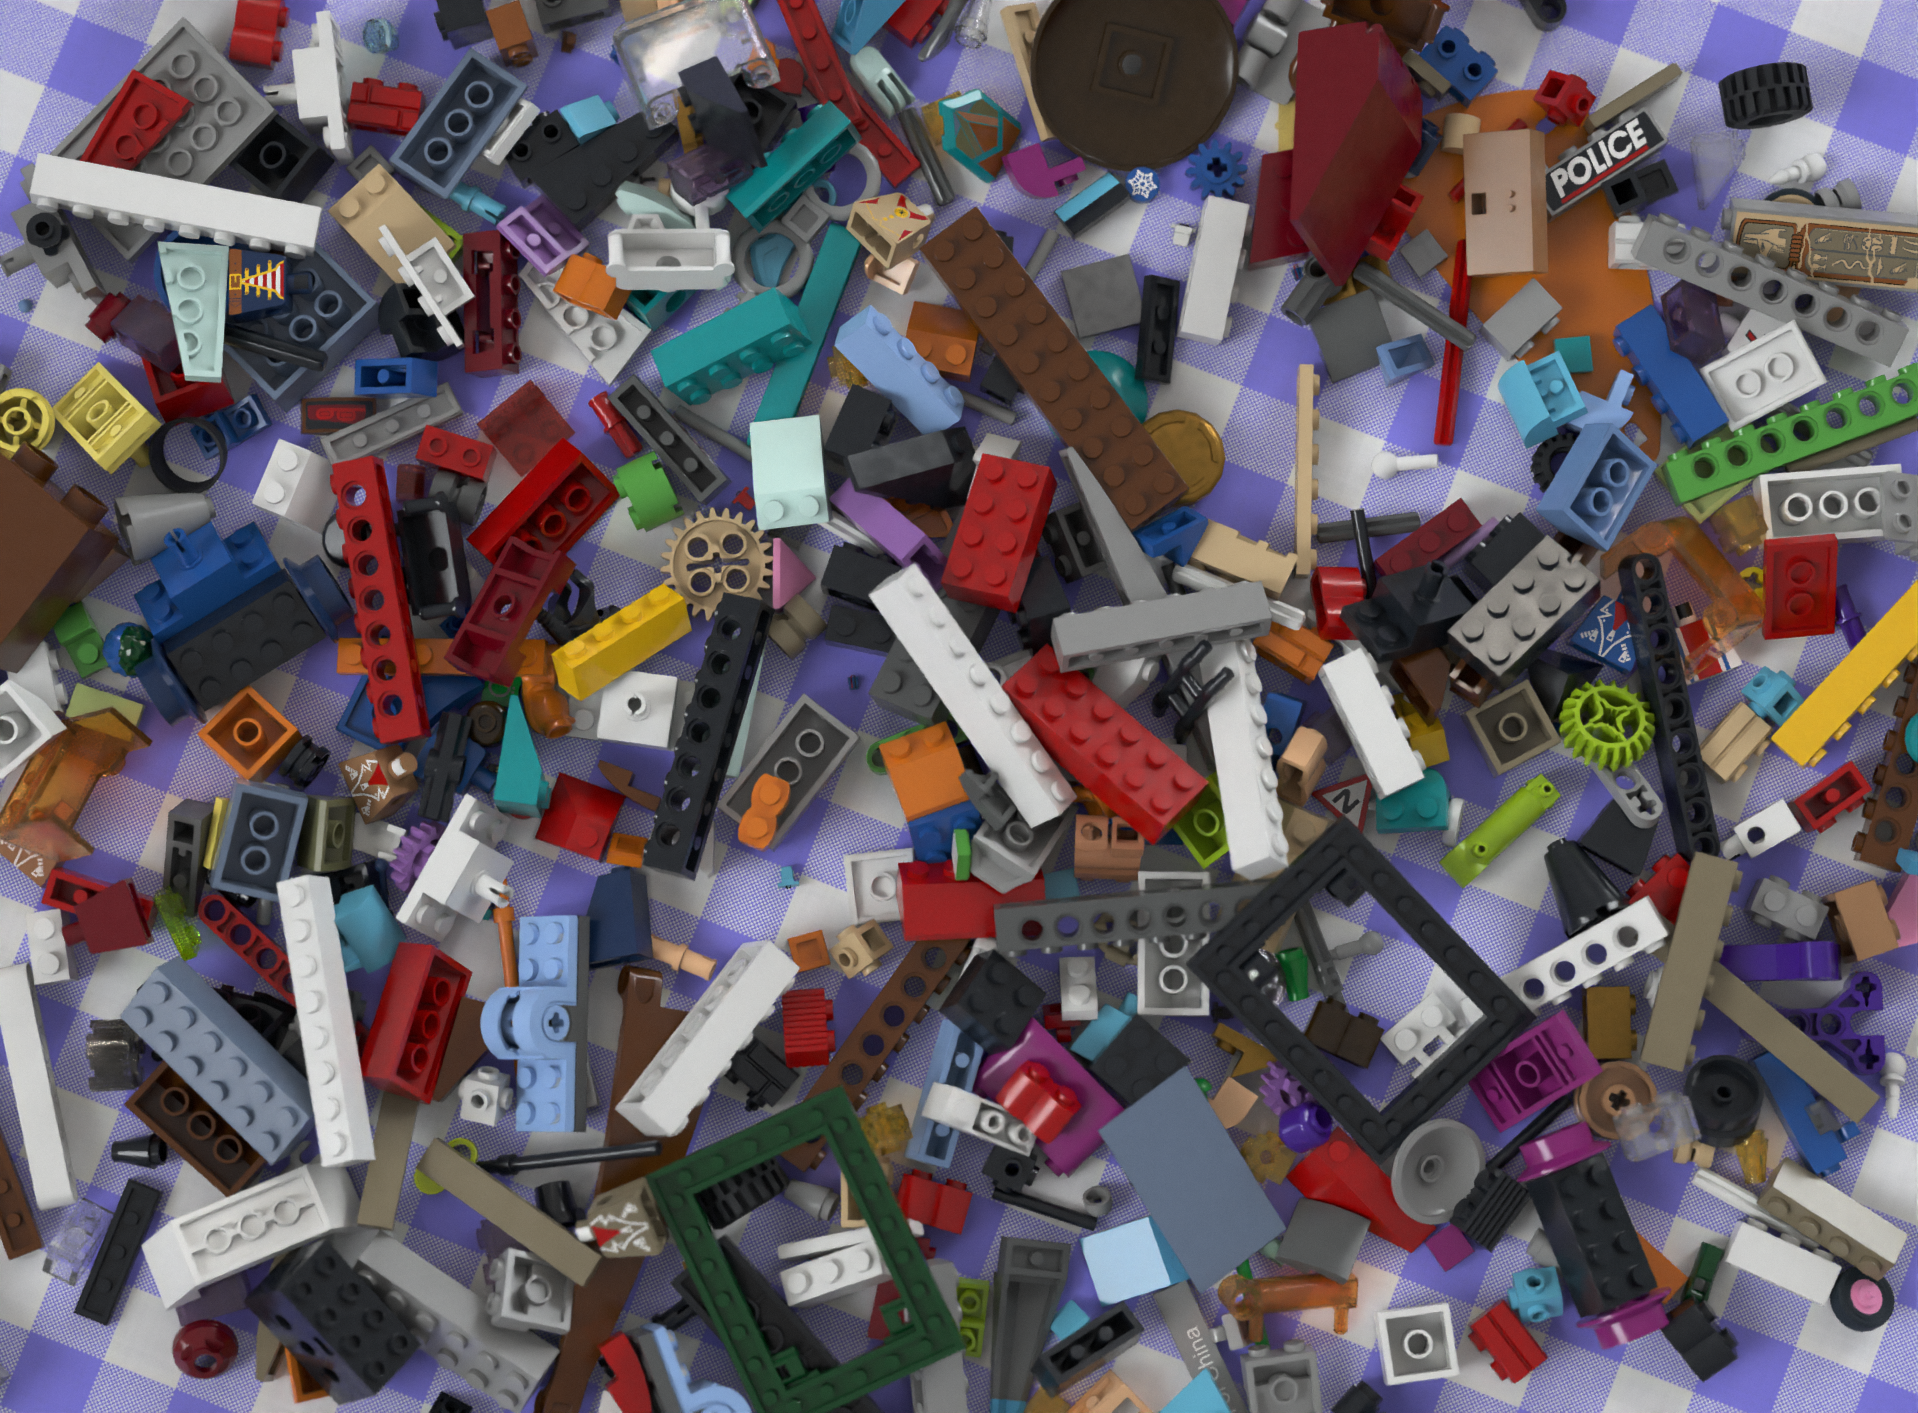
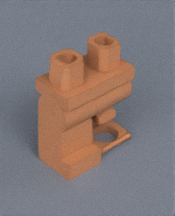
(1103, 856)

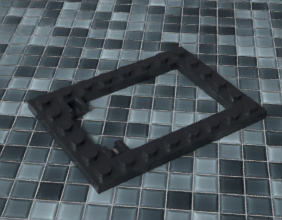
(1328, 863)

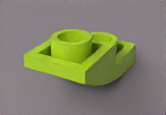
(973, 1299)

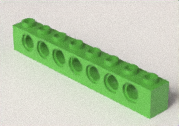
(1688, 486)

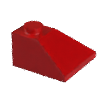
(580, 817)

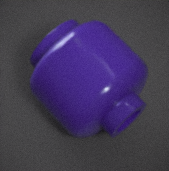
(1305, 1127)

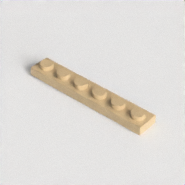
(1306, 455)

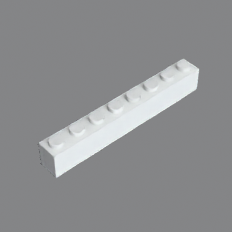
(175, 205)
(973, 695)
(1245, 763)
(325, 1021)

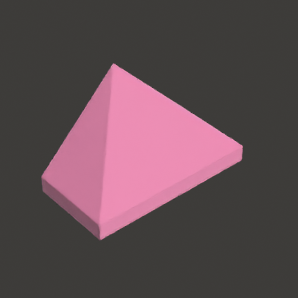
(789, 575)

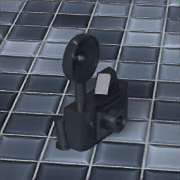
(431, 554)

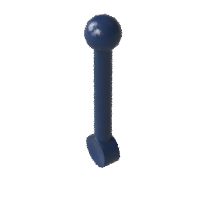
(382, 865)

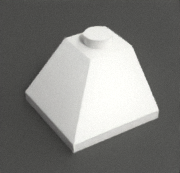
(25, 726)

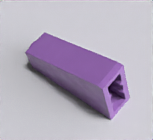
(891, 532)

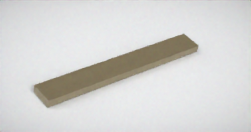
(1784, 1040)

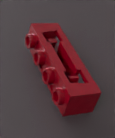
(494, 307)

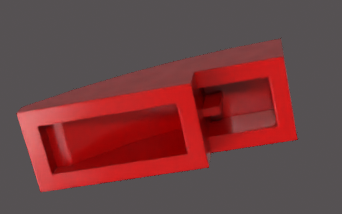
(629, 1385)

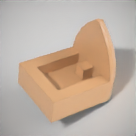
(897, 278)

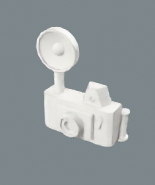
(671, 259)

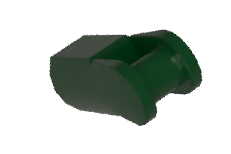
(1704, 1268)

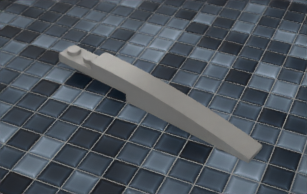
(1130, 572)

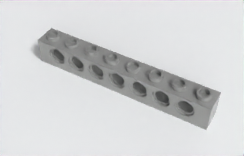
(1879, 345)

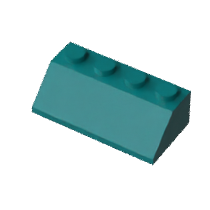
(794, 165)

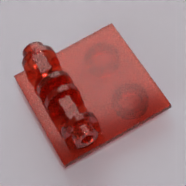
(525, 428)

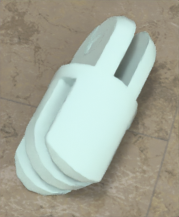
(880, 81)

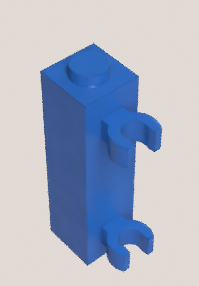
(1788, 1097)

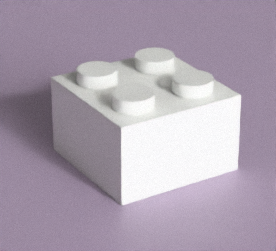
(1416, 1343)

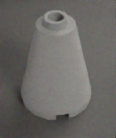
(148, 519)

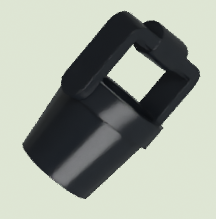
(559, 1203)

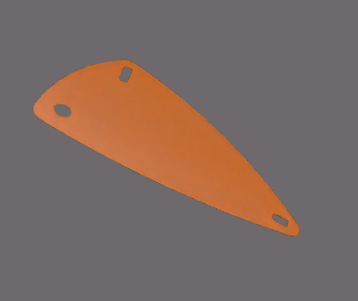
(1578, 269)

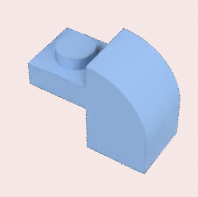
(1606, 410)

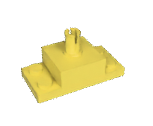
(106, 420)

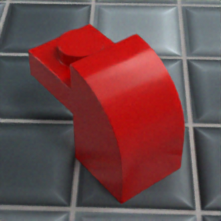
(1394, 223)

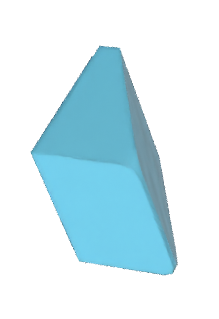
(1068, 1320)

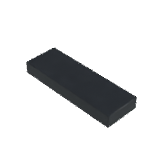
(1157, 329)

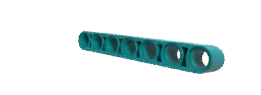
(818, 311)

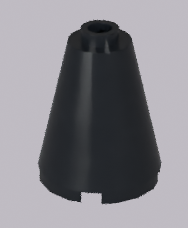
(1580, 888)

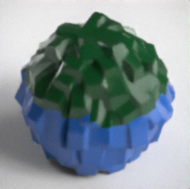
(127, 647)

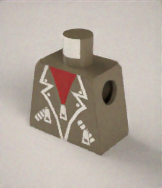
(625, 1222)

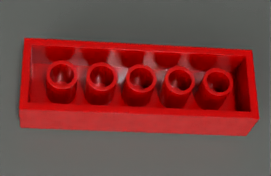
(1104, 746)

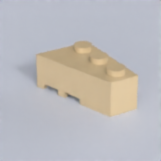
(1242, 559)

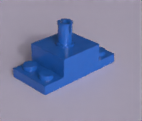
(202, 575)

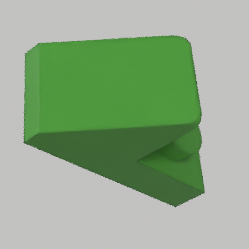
(81, 639)

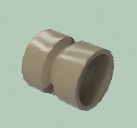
(795, 626)

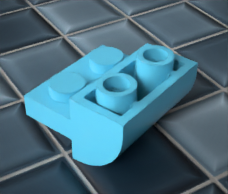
(1540, 397)
(366, 930)

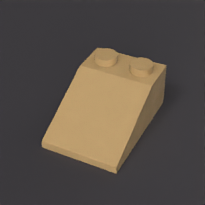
(381, 201)

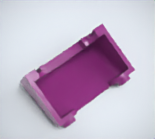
(1098, 1108)

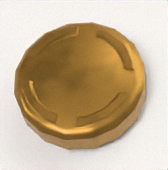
(1191, 448)

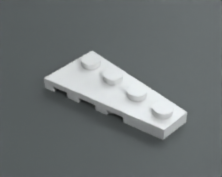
(603, 341)

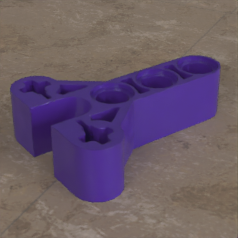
(1784, 961)
(1841, 1008)

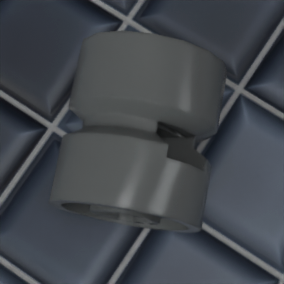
(467, 494)

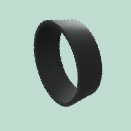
(166, 475)

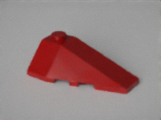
(1351, 1180)

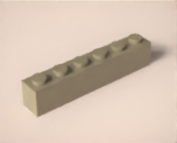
(1689, 961)

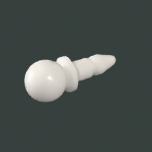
(1809, 168)
(1892, 1079)

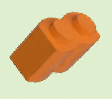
(589, 287)
(760, 821)

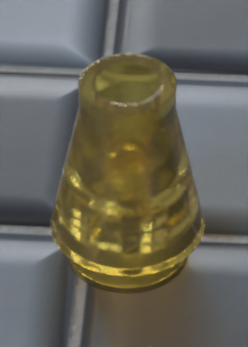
(1753, 1157)

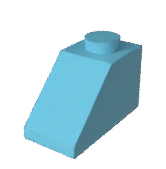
(589, 117)

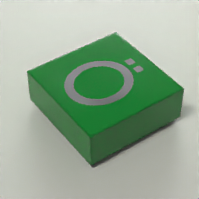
(500, 693)

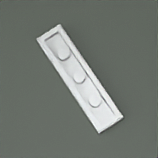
(832, 1243)

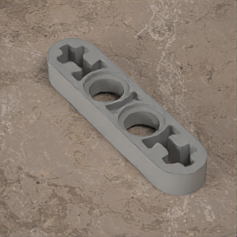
(1623, 797)

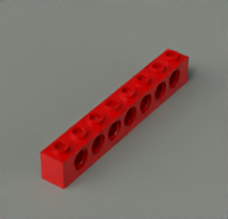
(413, 720)

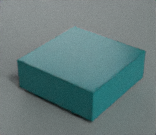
(1575, 353)

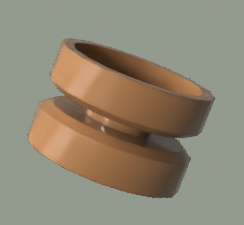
(1618, 1078)

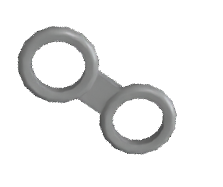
(801, 226)

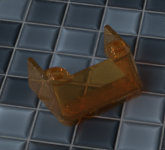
(1735, 606)
(60, 781)

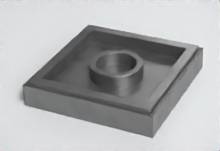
(1103, 296)

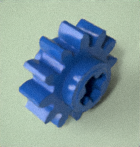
(1226, 163)

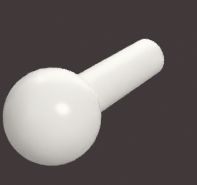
(1386, 464)

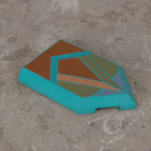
(978, 133)

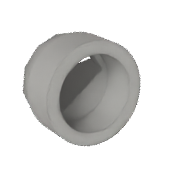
(1097, 1193)

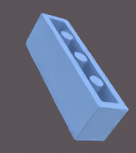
(899, 371)
(953, 1064)

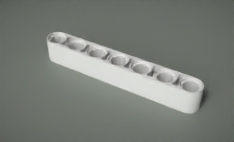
(35, 1089)

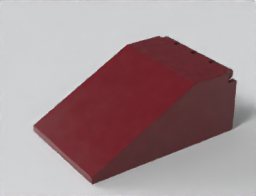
(1351, 139)

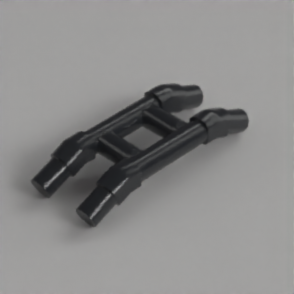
(1202, 695)

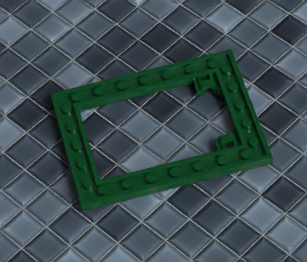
(912, 1344)

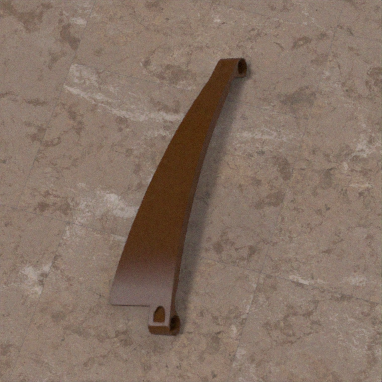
(598, 1306)

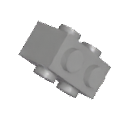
(1785, 909)

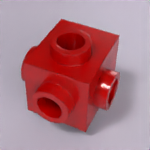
(1564, 98)

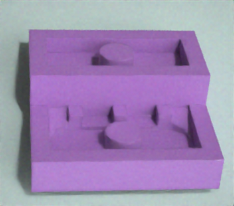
(543, 235)

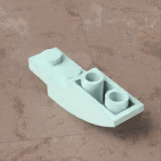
(643, 200)

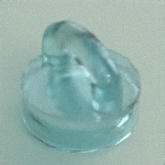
(380, 36)

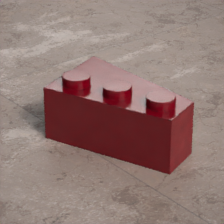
(1273, 235)

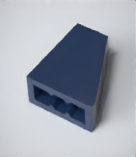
(619, 920)

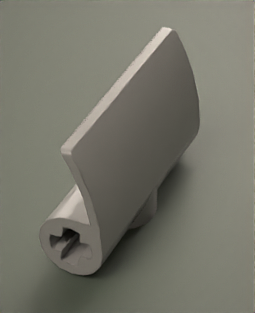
(1273, 43)

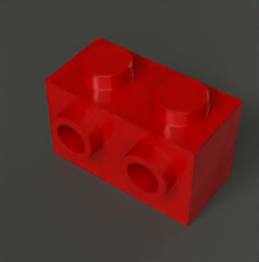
(1828, 797)

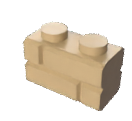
(1733, 742)

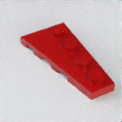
(135, 123)

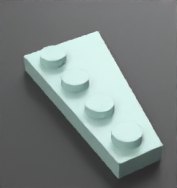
(197, 300)

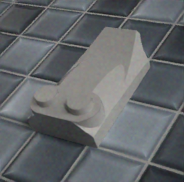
(1015, 850)

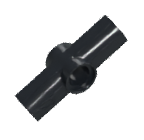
(445, 767)

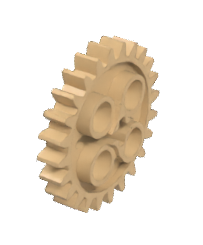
(715, 533)

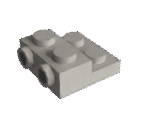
(529, 1294)
(1282, 1378)

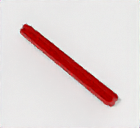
(1453, 354)

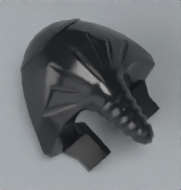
(558, 620)

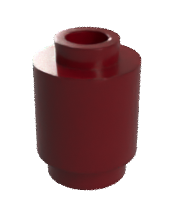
(104, 313)

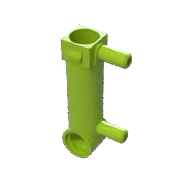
(1499, 830)

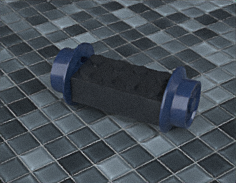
(244, 640)

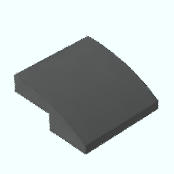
(1349, 335)
(1322, 1240)

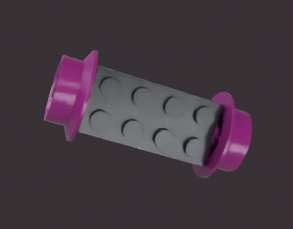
(1592, 1236)

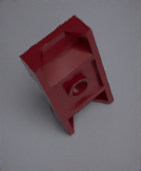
(491, 641)

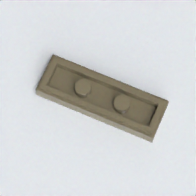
(1632, 98)

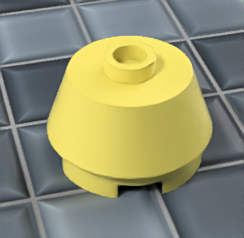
(25, 417)

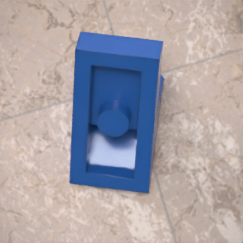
(1173, 535)

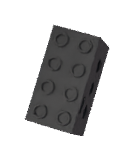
(332, 1322)

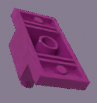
(1534, 1071)

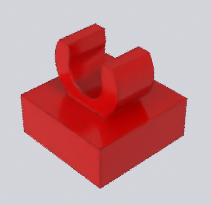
(1053, 1020)

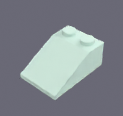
(789, 472)

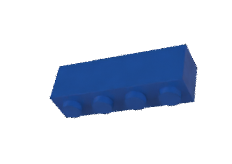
(1670, 378)

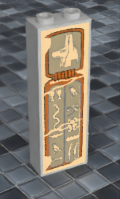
(1828, 242)

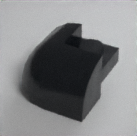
(412, 328)

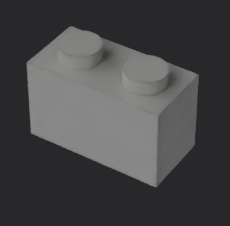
(1521, 319)

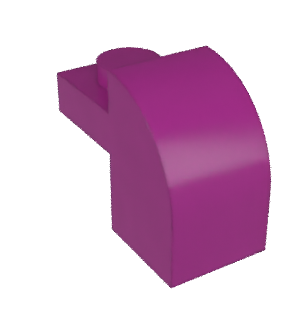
(1031, 174)

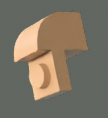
(1232, 1102)

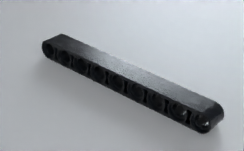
(1657, 694)

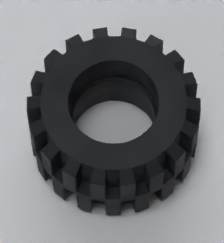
(1765, 95)
(742, 1193)

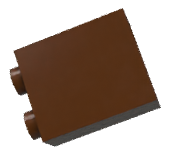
(46, 549)

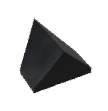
(1557, 676)

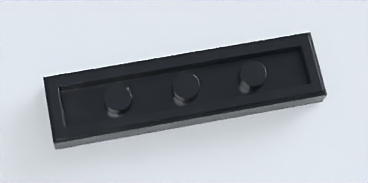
(118, 1252)

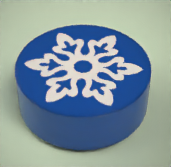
(1142, 185)

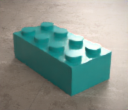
(732, 347)

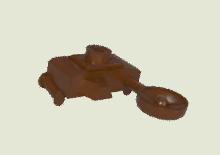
(1404, 21)

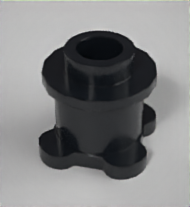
(50, 241)

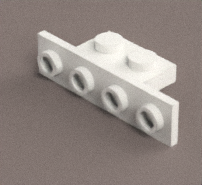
(435, 277)

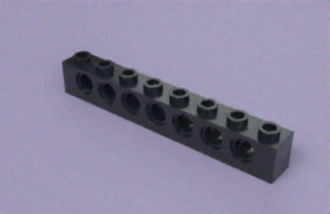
(716, 752)

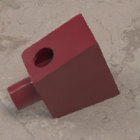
(110, 920)

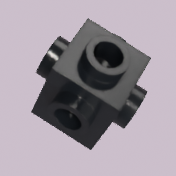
(1006, 1177)

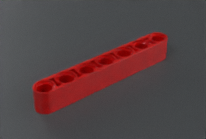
(254, 948)

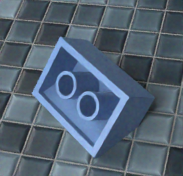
(1596, 486)

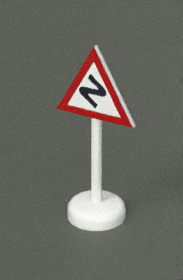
(1353, 801)

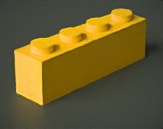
(621, 642)

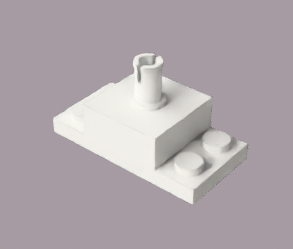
(320, 88)
(634, 711)
(461, 872)

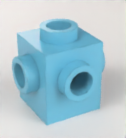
(1772, 695)
(1536, 1294)

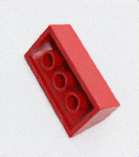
(549, 506)
(944, 908)
(414, 1022)

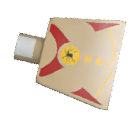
(890, 226)

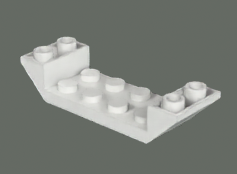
(250, 1229)

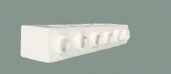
(1640, 915)

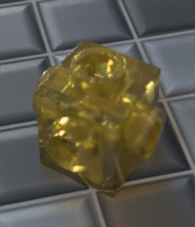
(886, 1127)
(1280, 1157)

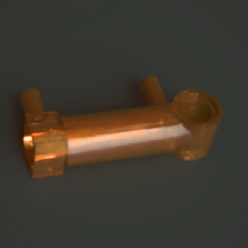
(1287, 1295)

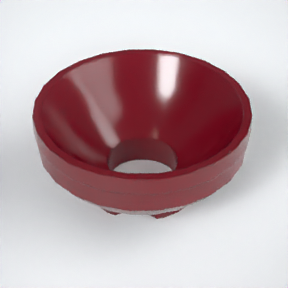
(205, 1338)

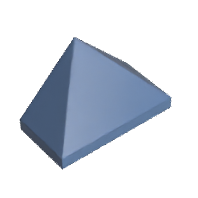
(1404, 359)

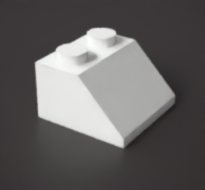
(297, 487)

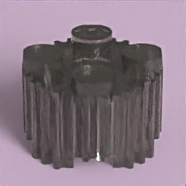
(114, 1056)

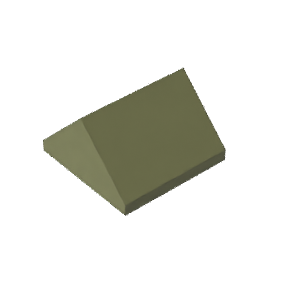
(327, 833)

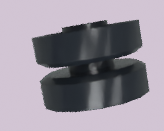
(1724, 1099)

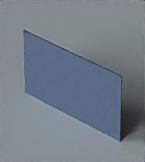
(1192, 1179)

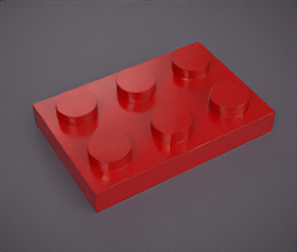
(1799, 586)

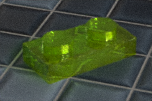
(171, 909)

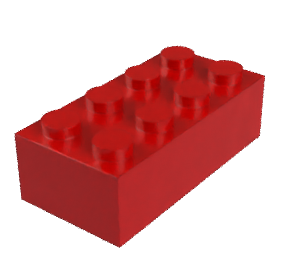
(999, 532)

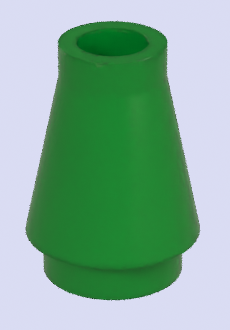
(1296, 969)

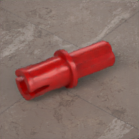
(615, 425)

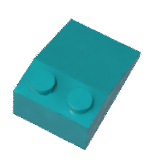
(520, 778)

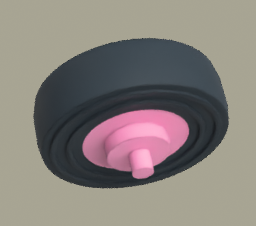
(1861, 1300)

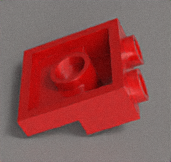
(1664, 886)

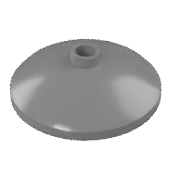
(1453, 1162)

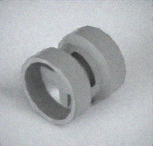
(1843, 195)

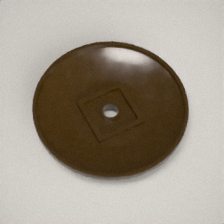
(1140, 116)

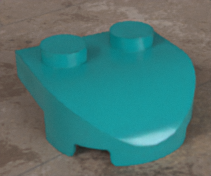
(1415, 808)

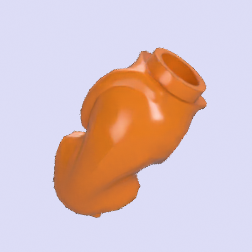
(543, 705)

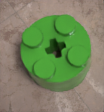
(648, 491)

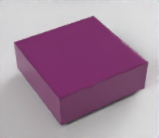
(1449, 1247)

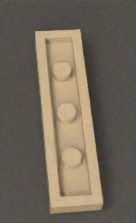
(1020, 25)

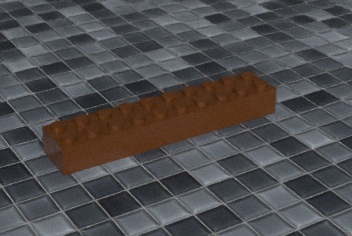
(1053, 368)

